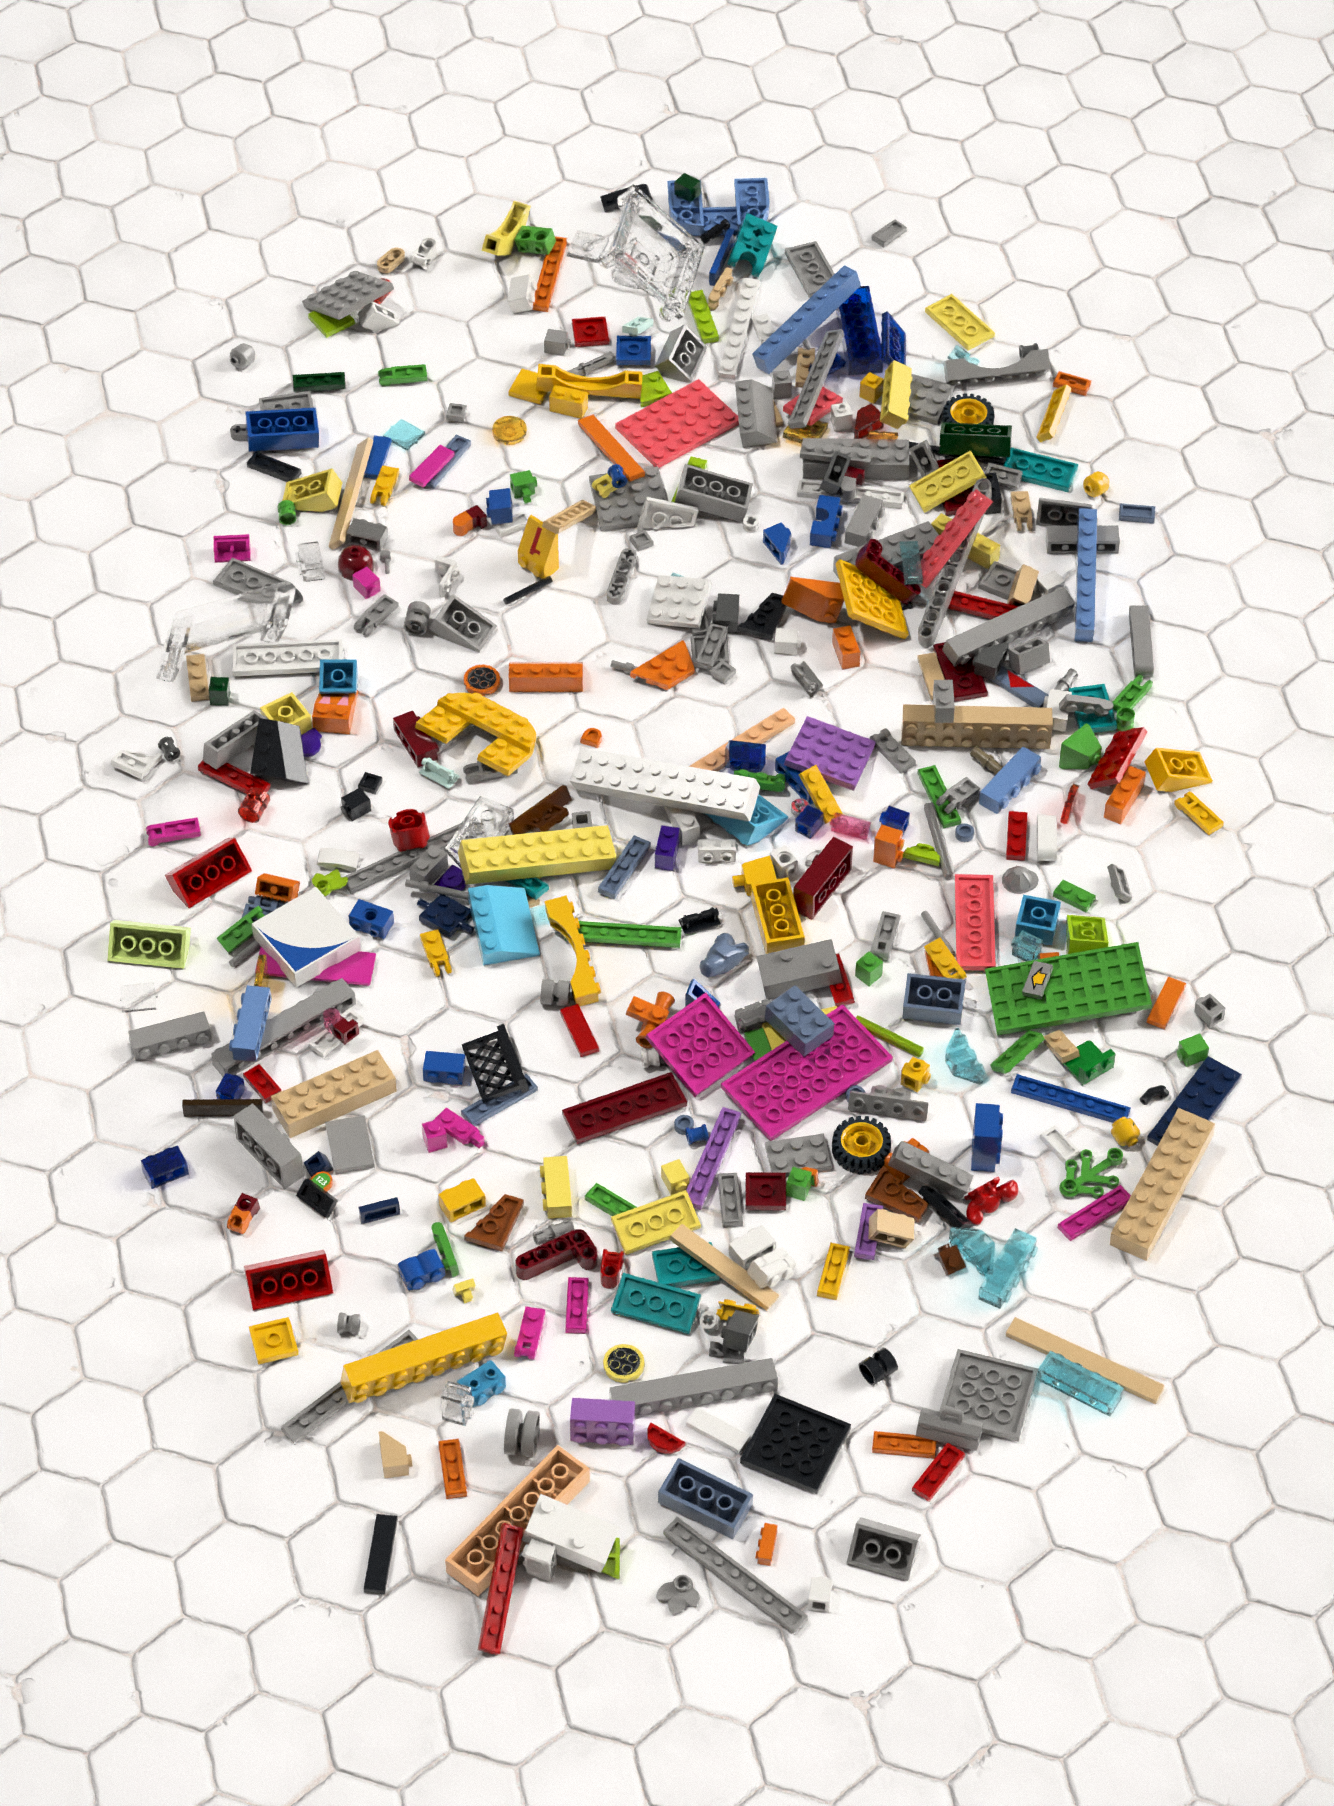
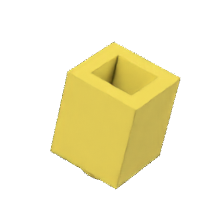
(674, 1176)

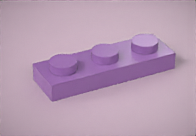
(864, 1246)

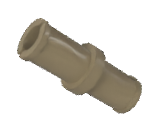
(986, 760)

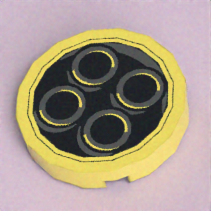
(623, 1363)

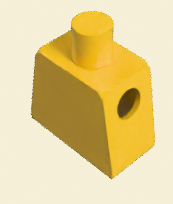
(754, 871)

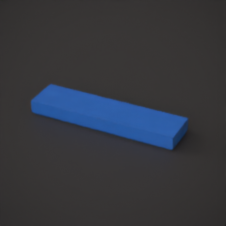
(721, 256)

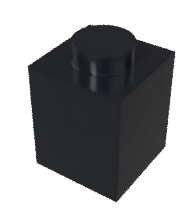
(355, 804)

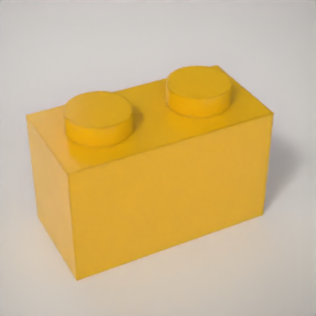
(568, 401)
(462, 1200)

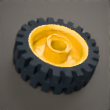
(968, 410)
(874, 1147)

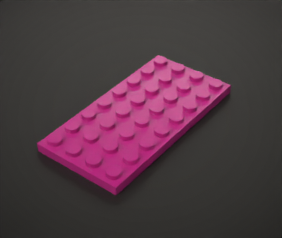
(788, 1088)

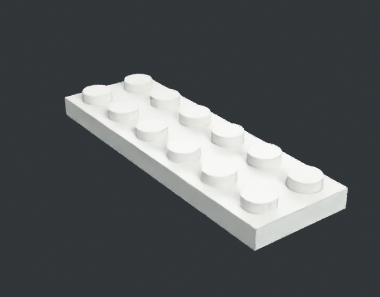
(283, 657)

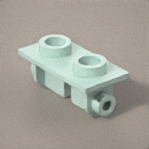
(438, 773)

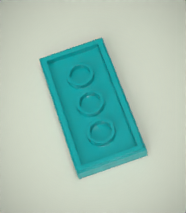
(1042, 469)
(656, 1303)

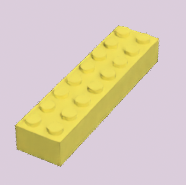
(536, 854)

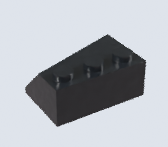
(279, 752)

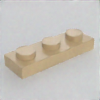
(197, 677)

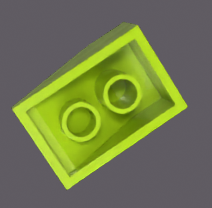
(1085, 933)

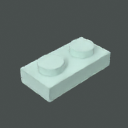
(637, 326)

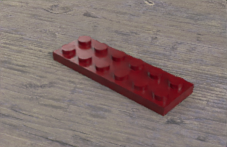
(624, 1107)

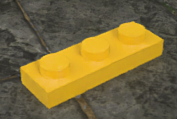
(820, 793)

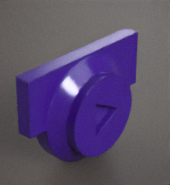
(311, 742)
(452, 879)

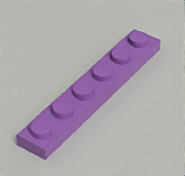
(712, 1156)

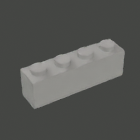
(1064, 539)
(232, 740)
(170, 1035)
(930, 1170)

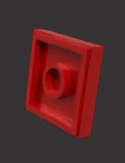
(590, 331)

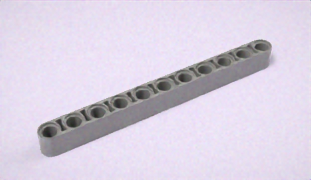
(947, 583)

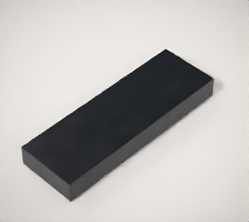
(273, 467)

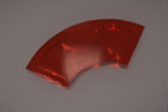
(1069, 804)

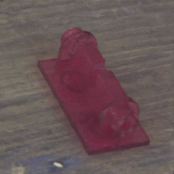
(850, 826)

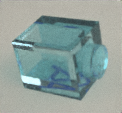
(1026, 946)

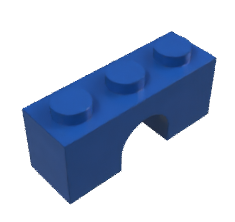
(823, 531)

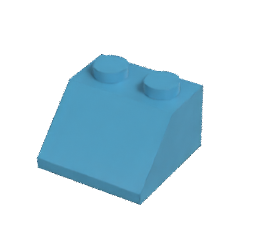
(338, 676)

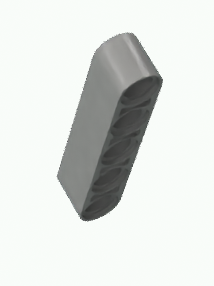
(1141, 640)

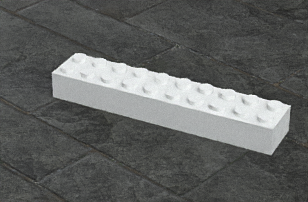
(665, 784)

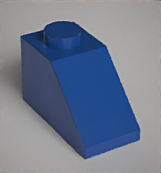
(777, 541)

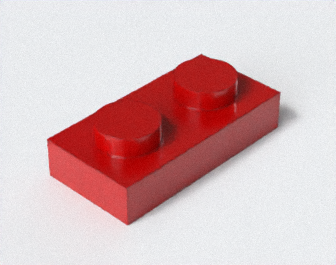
(261, 1083)

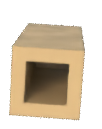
(1023, 586)

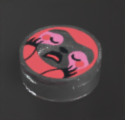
(798, 806)

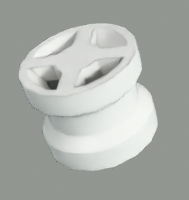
(649, 1057)

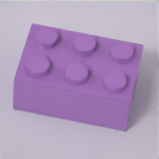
(602, 1421)

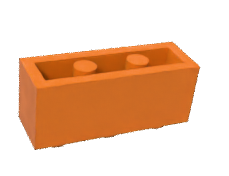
(1124, 795)

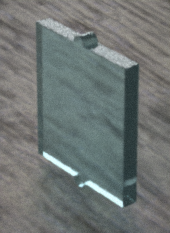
(404, 434)

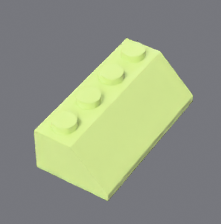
(148, 944)

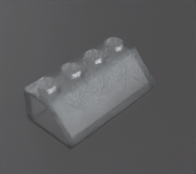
(483, 821)

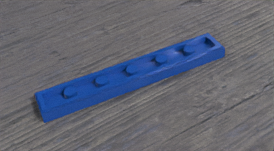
(1069, 1099)

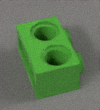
(535, 240)

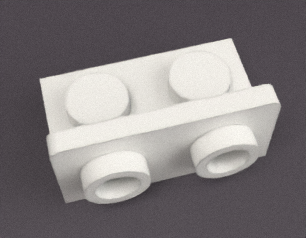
(716, 850)

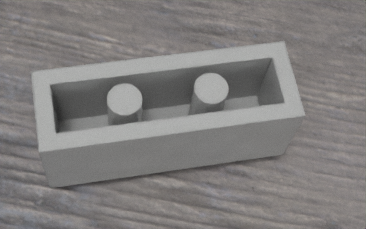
(864, 521)

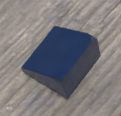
(318, 1163)

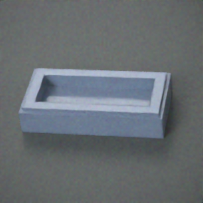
(1137, 513)

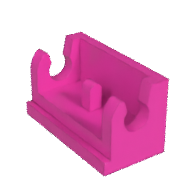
(232, 547)

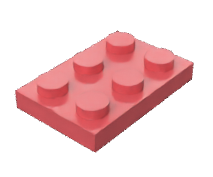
(821, 408)

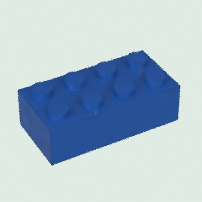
(282, 429)

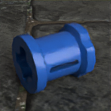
(617, 476)
(696, 1134)

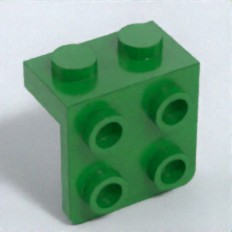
(1090, 1062)

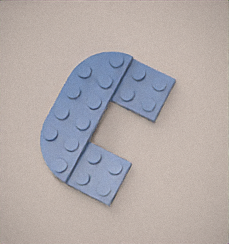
(750, 198)

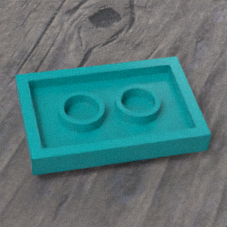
(1097, 723)
(679, 1268)

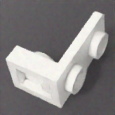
(450, 571)

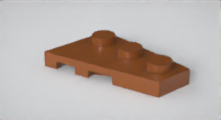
(893, 1195)
(497, 1224)

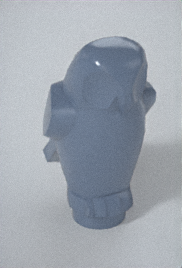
(723, 956)

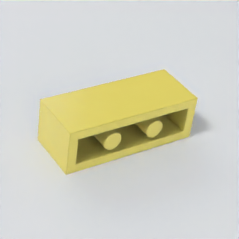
(556, 1187)

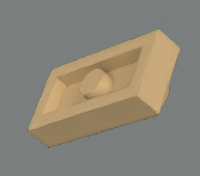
(1061, 1046)

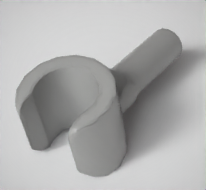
(385, 556)

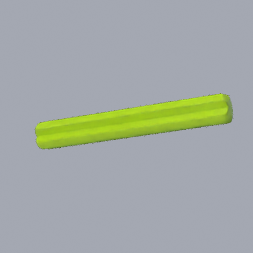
(891, 1037)

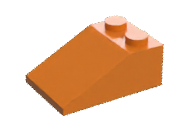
(814, 598)

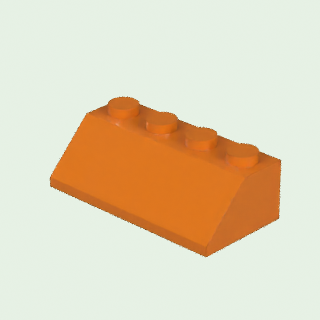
(545, 676)

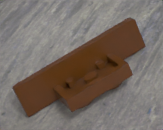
(543, 814)

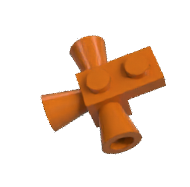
(650, 1014)

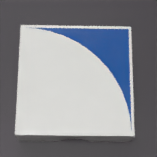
(306, 936)

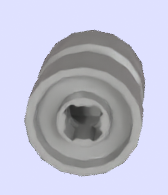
(417, 618)
(555, 992)

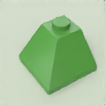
(1080, 750)

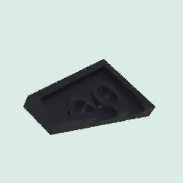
(765, 618)

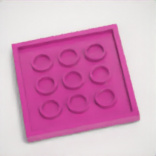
(700, 1044)

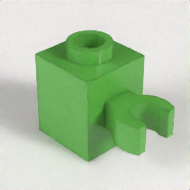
(523, 485)

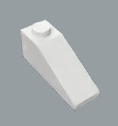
(686, 822)

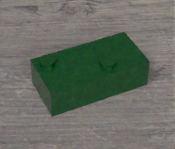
(979, 438)

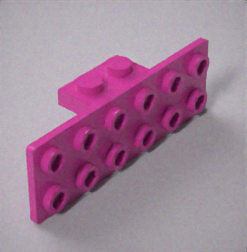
(354, 969)

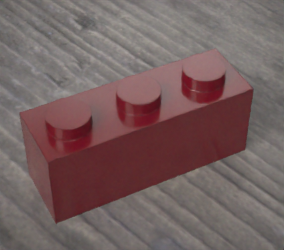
(416, 742)

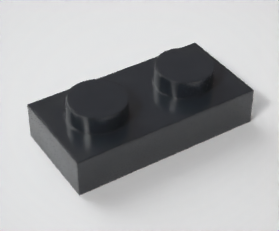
(317, 1198)

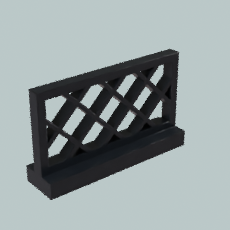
(511, 1063)

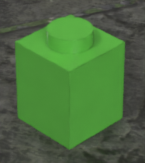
(869, 968)
(1192, 1050)
(798, 1183)

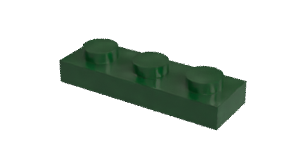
(319, 381)

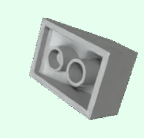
(462, 625)

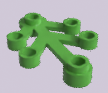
(1091, 1175)

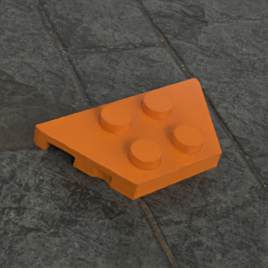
(667, 667)

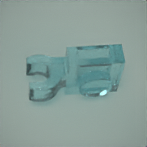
(959, 352)

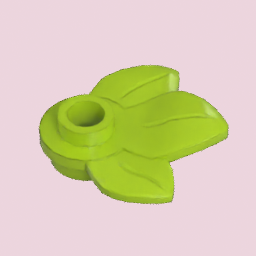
(329, 882)

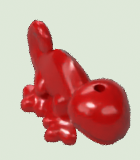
(988, 1197)

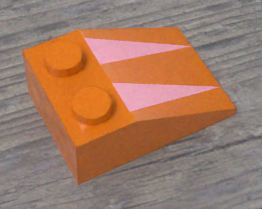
(334, 712)

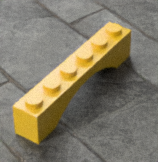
(624, 384)
(561, 918)

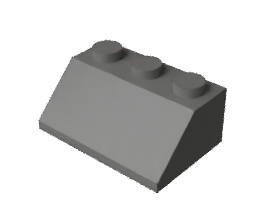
(681, 355)
(1059, 512)
(883, 1548)

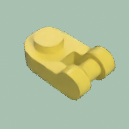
(604, 491)

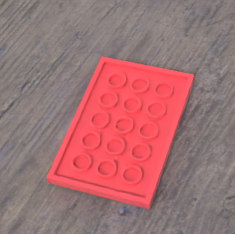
(677, 423)

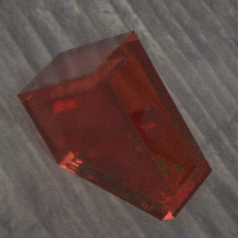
(867, 420)

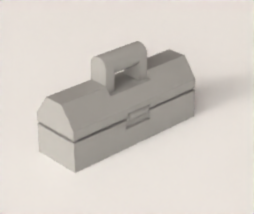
(949, 1427)

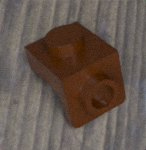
(950, 1258)

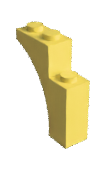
(502, 240)

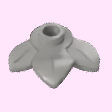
(679, 1597)

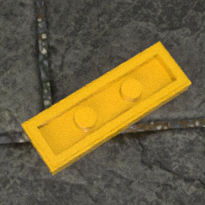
(833, 1271)

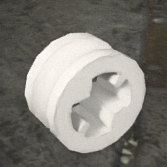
(751, 519)
(716, 1322)

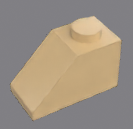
(394, 1456)

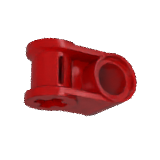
(611, 1265)

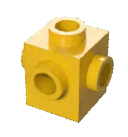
(915, 1074)

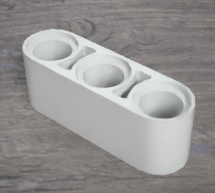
(1046, 837)

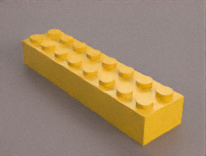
(423, 1358)

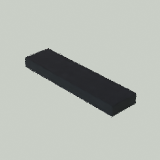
(380, 1554)

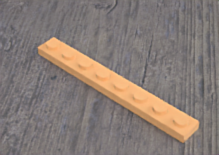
(757, 734)

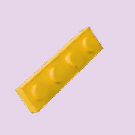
(1053, 413)

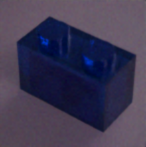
(745, 756)
(164, 1167)

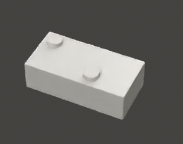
(572, 1532)

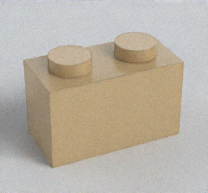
(891, 1228)

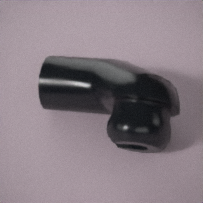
(1152, 1092)

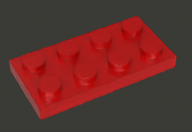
(1117, 757)

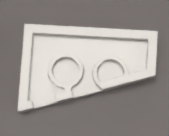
(663, 513)

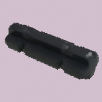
(715, 231)

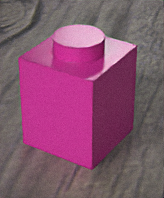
(366, 583)
(434, 1135)

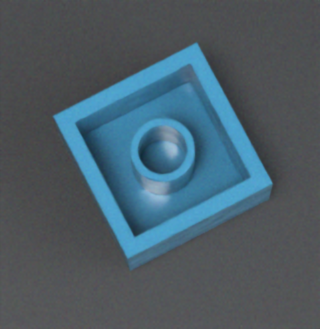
(1038, 918)

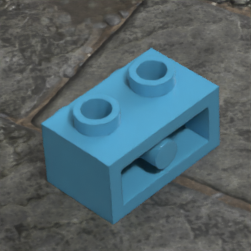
(485, 1382)

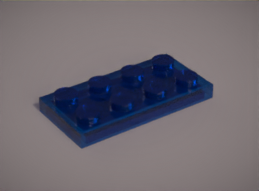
(893, 340)

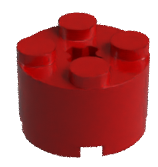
(409, 830)

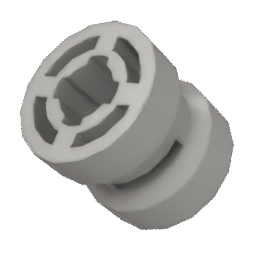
(348, 1323)

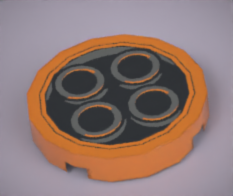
(482, 679)

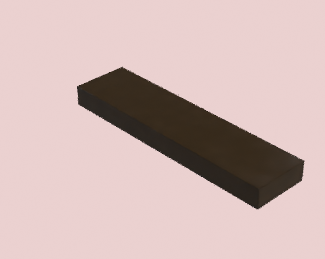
(217, 1107)

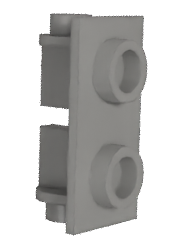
(806, 678)
(750, 1019)

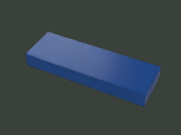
(377, 456)

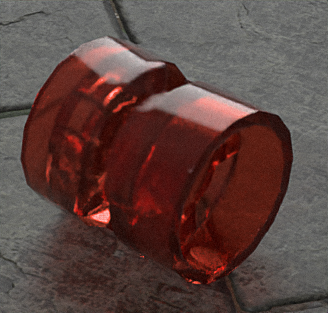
(254, 805)

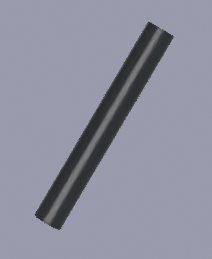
(527, 590)

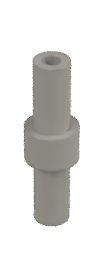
(627, 667)

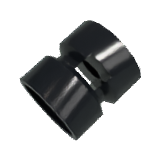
(877, 1366)

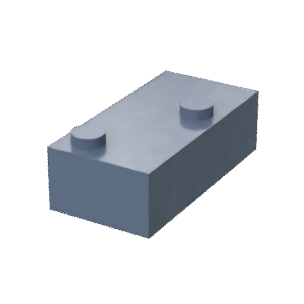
(705, 1498)

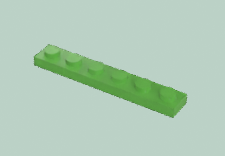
(630, 934)

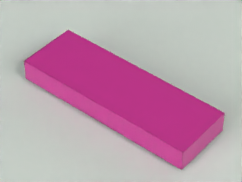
(431, 466)
(577, 1305)

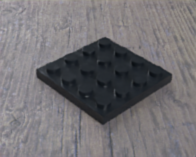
(795, 1443)

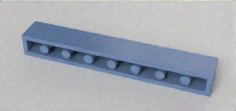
(806, 319)
(1085, 575)

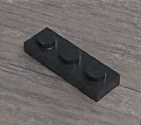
(944, 1207)

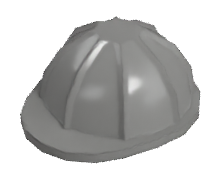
(1019, 880)

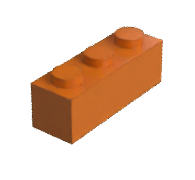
(766, 1544)

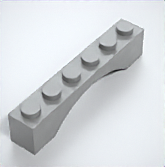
(961, 370)

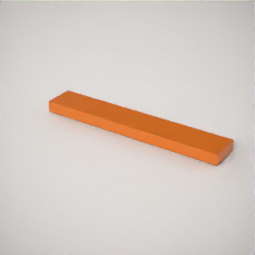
(549, 275)
(611, 447)

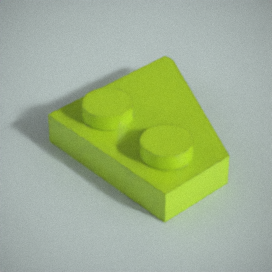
(653, 388)

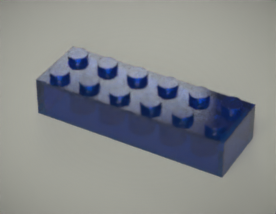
(861, 334)

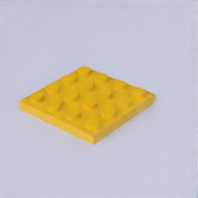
(870, 602)

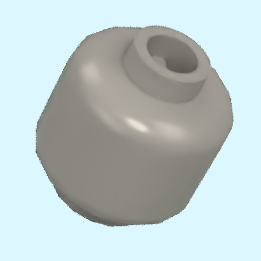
(242, 355)

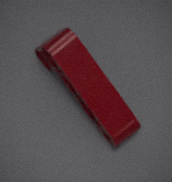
(884, 573)
(531, 1265)

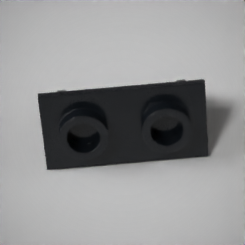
(701, 921)

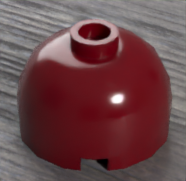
(353, 560)

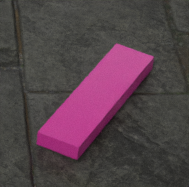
(1094, 1213)

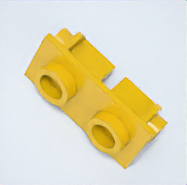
(729, 1307)

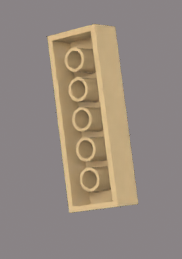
(333, 1093)

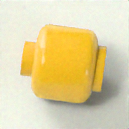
(1096, 484)
(1125, 1131)

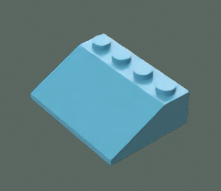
(763, 821)
(502, 923)

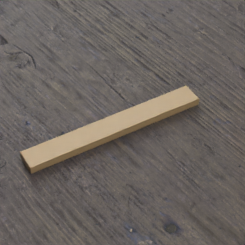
(350, 493)
(1045, 1342)

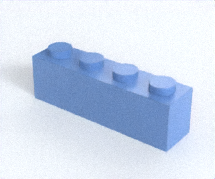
(1010, 780)
(251, 1023)

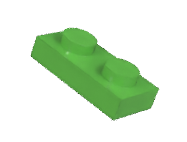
(1074, 895)

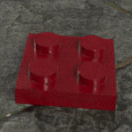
(765, 1190)

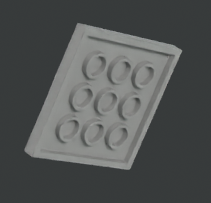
(347, 294)
(625, 504)
(991, 1392)

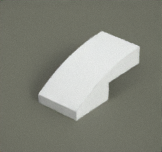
(333, 857)

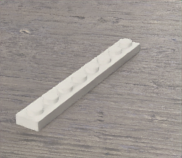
(739, 329)

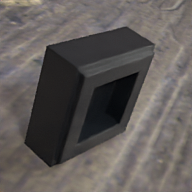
(370, 782)

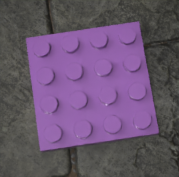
(835, 751)

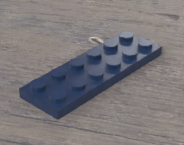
(1201, 1095)

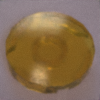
(509, 430)

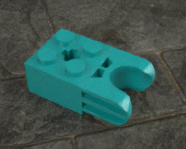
(753, 243)

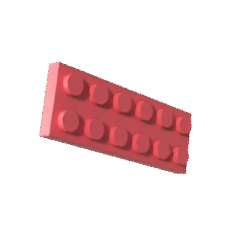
(953, 535)
(974, 921)

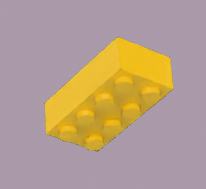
(776, 915)

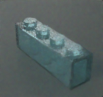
(1008, 1268)
(1080, 1383)

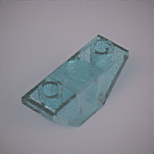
(962, 1059)
(975, 1247)

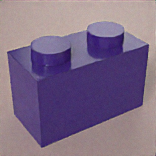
(667, 848)

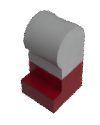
(851, 479)

